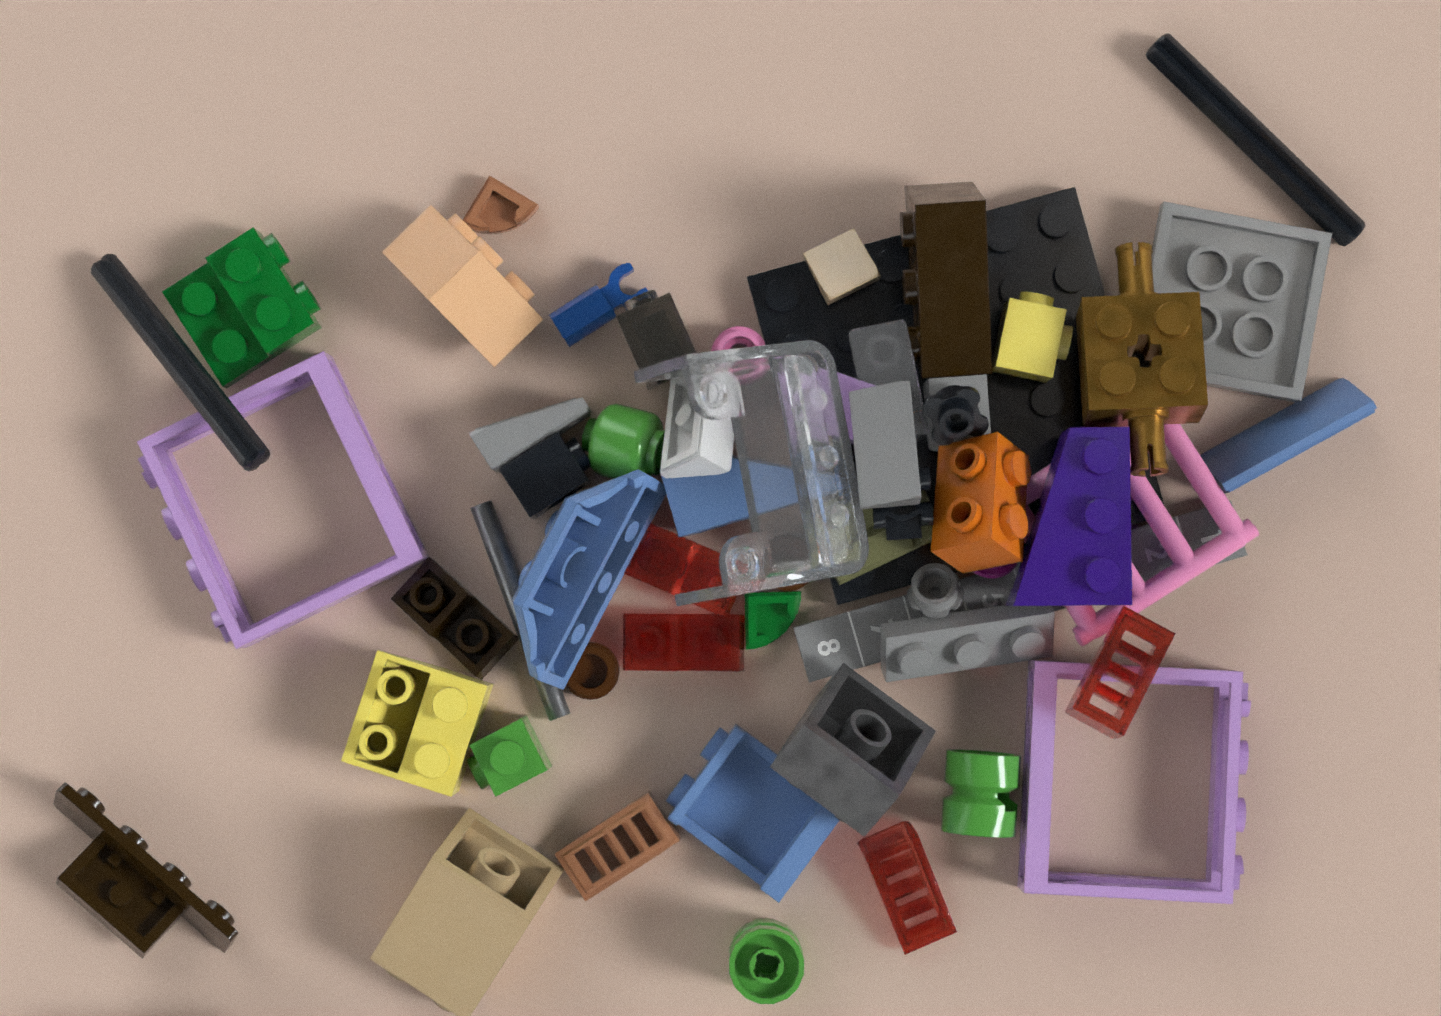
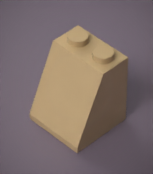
(466, 914)

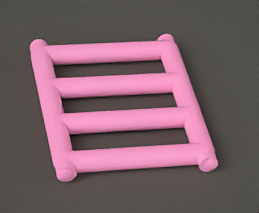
(1186, 562)

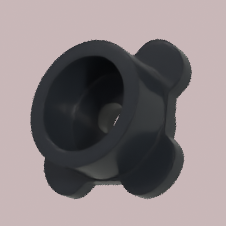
(951, 401)

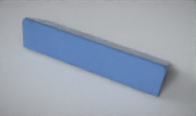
(1287, 434)

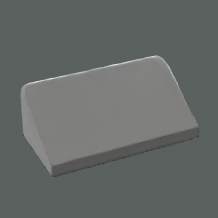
(885, 446)

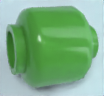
(624, 441)

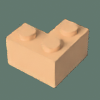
(462, 282)

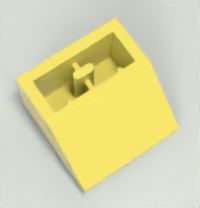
(417, 722)

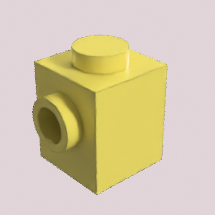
(1031, 337)

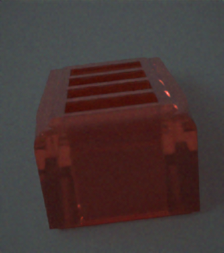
(1127, 704)
(891, 842)

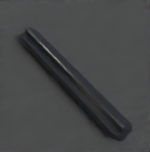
(1255, 140)
(180, 363)

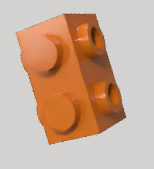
(980, 503)

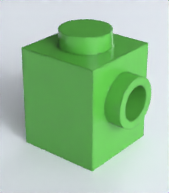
(508, 757)

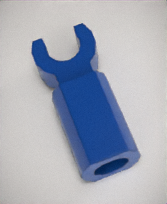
(593, 307)

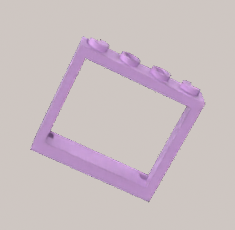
(187, 522)
(1225, 812)

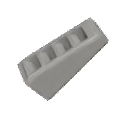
(512, 437)

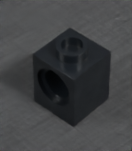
(547, 474)

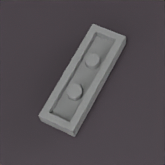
(965, 641)

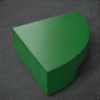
(768, 616)

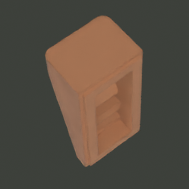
(657, 821)

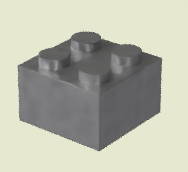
(853, 750)

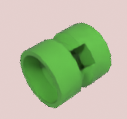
(980, 793)
(766, 961)

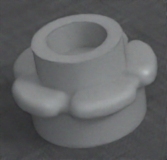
(934, 577)

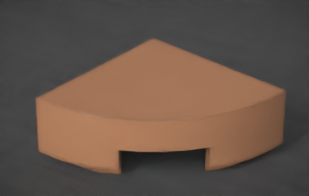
(498, 209)

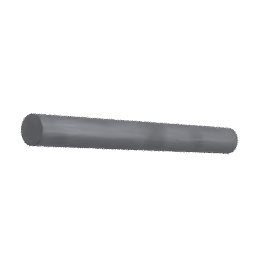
(507, 578)

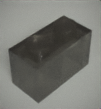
(654, 331)

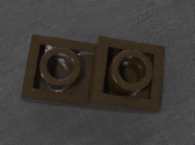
(455, 618)

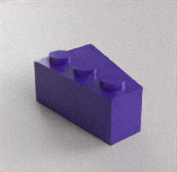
(1082, 525)

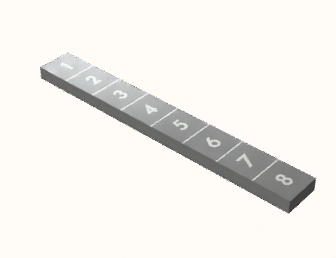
(856, 634)

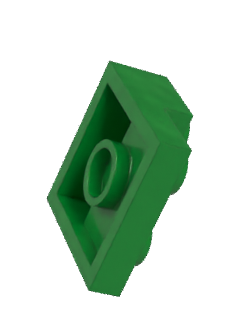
(244, 306)

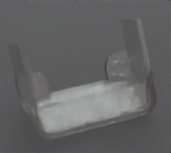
(790, 460)

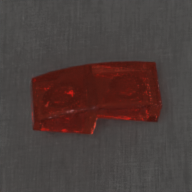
(678, 567)
(683, 642)

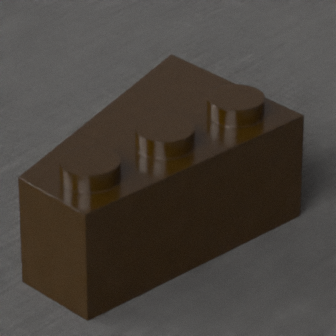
(947, 278)

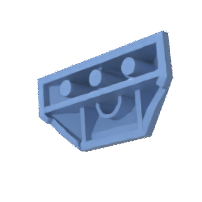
(579, 570)

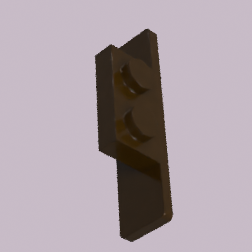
(128, 886)

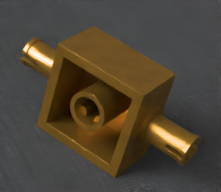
(1163, 330)

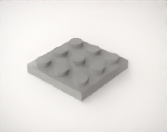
(1256, 294)

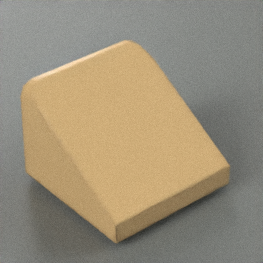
(841, 266)

